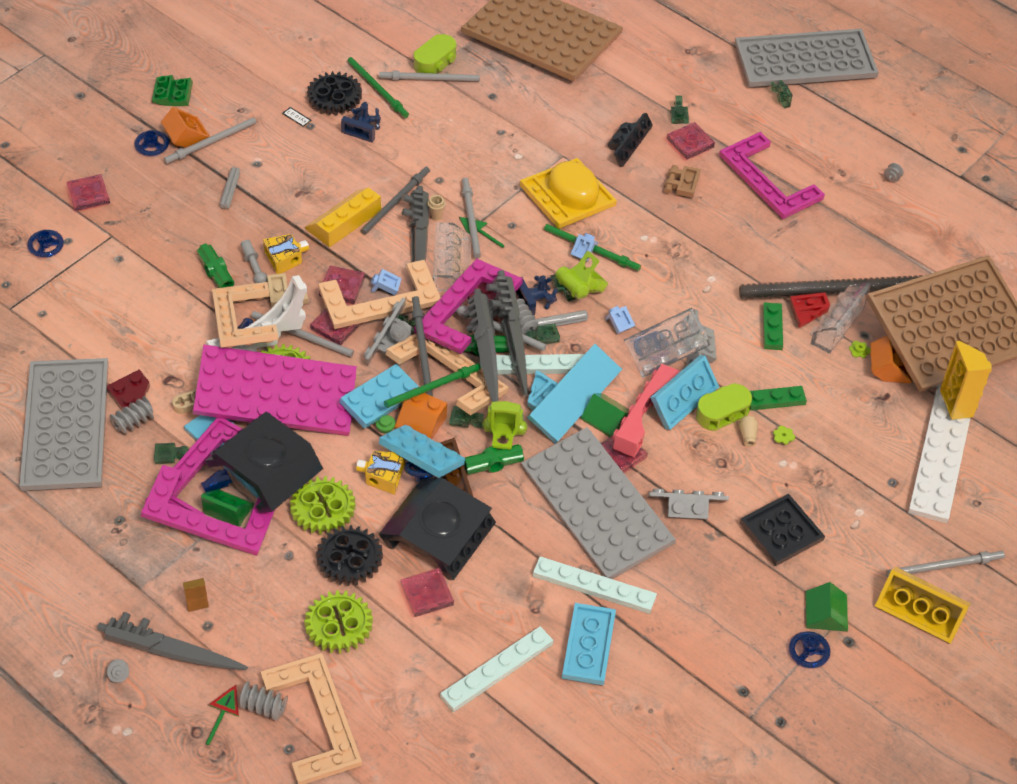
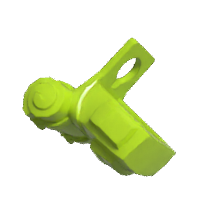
(582, 279)
(504, 420)

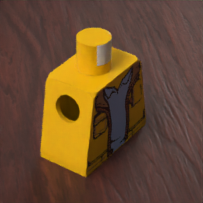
(284, 252)
(382, 470)

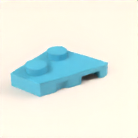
(540, 389)

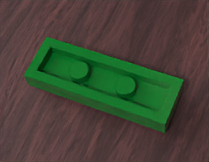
(772, 326)
(777, 398)

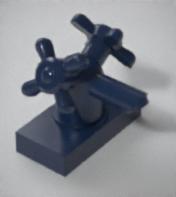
(361, 127)
(537, 293)

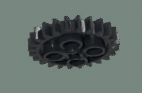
(334, 92)
(349, 555)

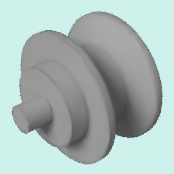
(893, 172)
(400, 331)
(118, 670)

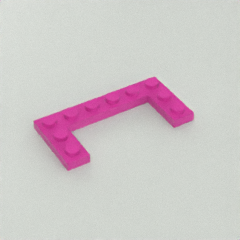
(736, 158)
(444, 308)
(194, 459)
(160, 510)

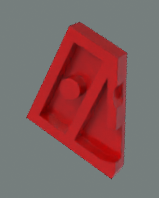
(809, 307)

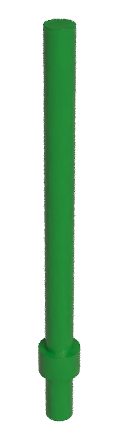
(396, 105)
(623, 261)
(461, 373)

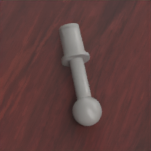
(251, 256)

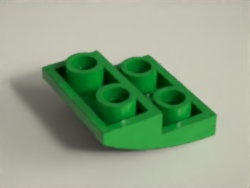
(172, 91)

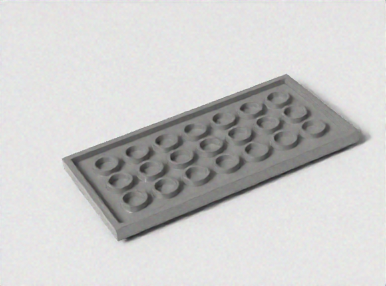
(806, 57)
(65, 424)
(598, 503)

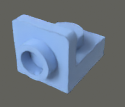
(583, 244)
(386, 281)
(620, 319)

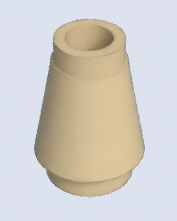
(436, 206)
(749, 430)

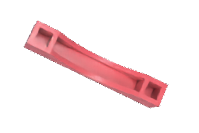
(631, 434)

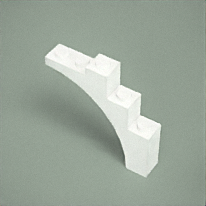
(286, 314)

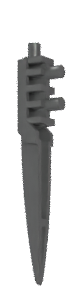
(419, 217)
(509, 310)
(484, 331)
(162, 645)

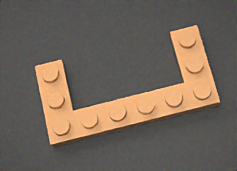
(350, 315)
(226, 320)
(469, 402)
(344, 752)

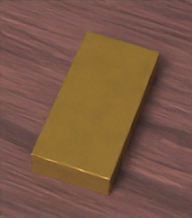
(195, 594)

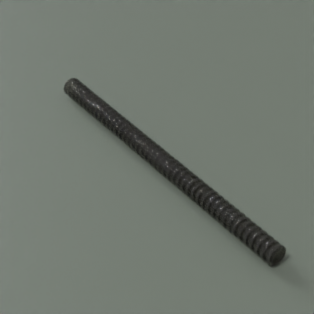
(830, 287)

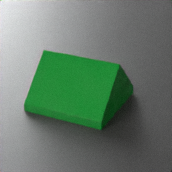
(604, 414)
(225, 507)
(826, 608)

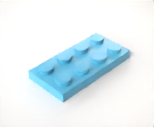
(683, 392)
(367, 400)
(421, 451)
(589, 644)

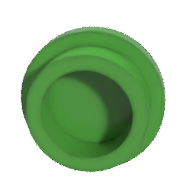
(385, 424)

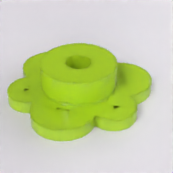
(859, 349)
(783, 435)

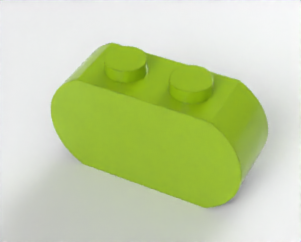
(435, 54)
(723, 406)

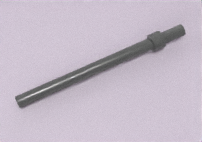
(415, 181)
(417, 315)

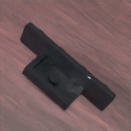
(629, 137)

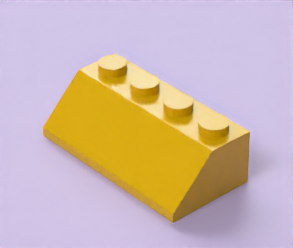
(345, 216)
(964, 380)
(922, 604)

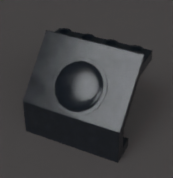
(268, 459)
(440, 524)

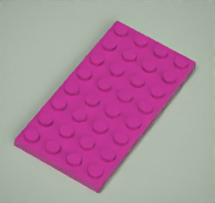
(292, 389)

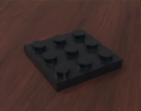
(782, 529)

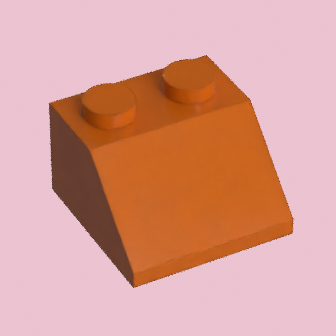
(183, 128)
(887, 363)
(423, 414)

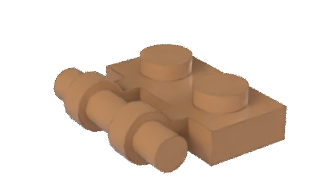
(688, 180)

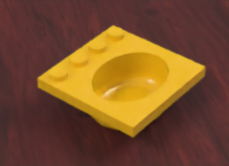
(568, 192)

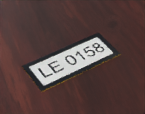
(296, 116)

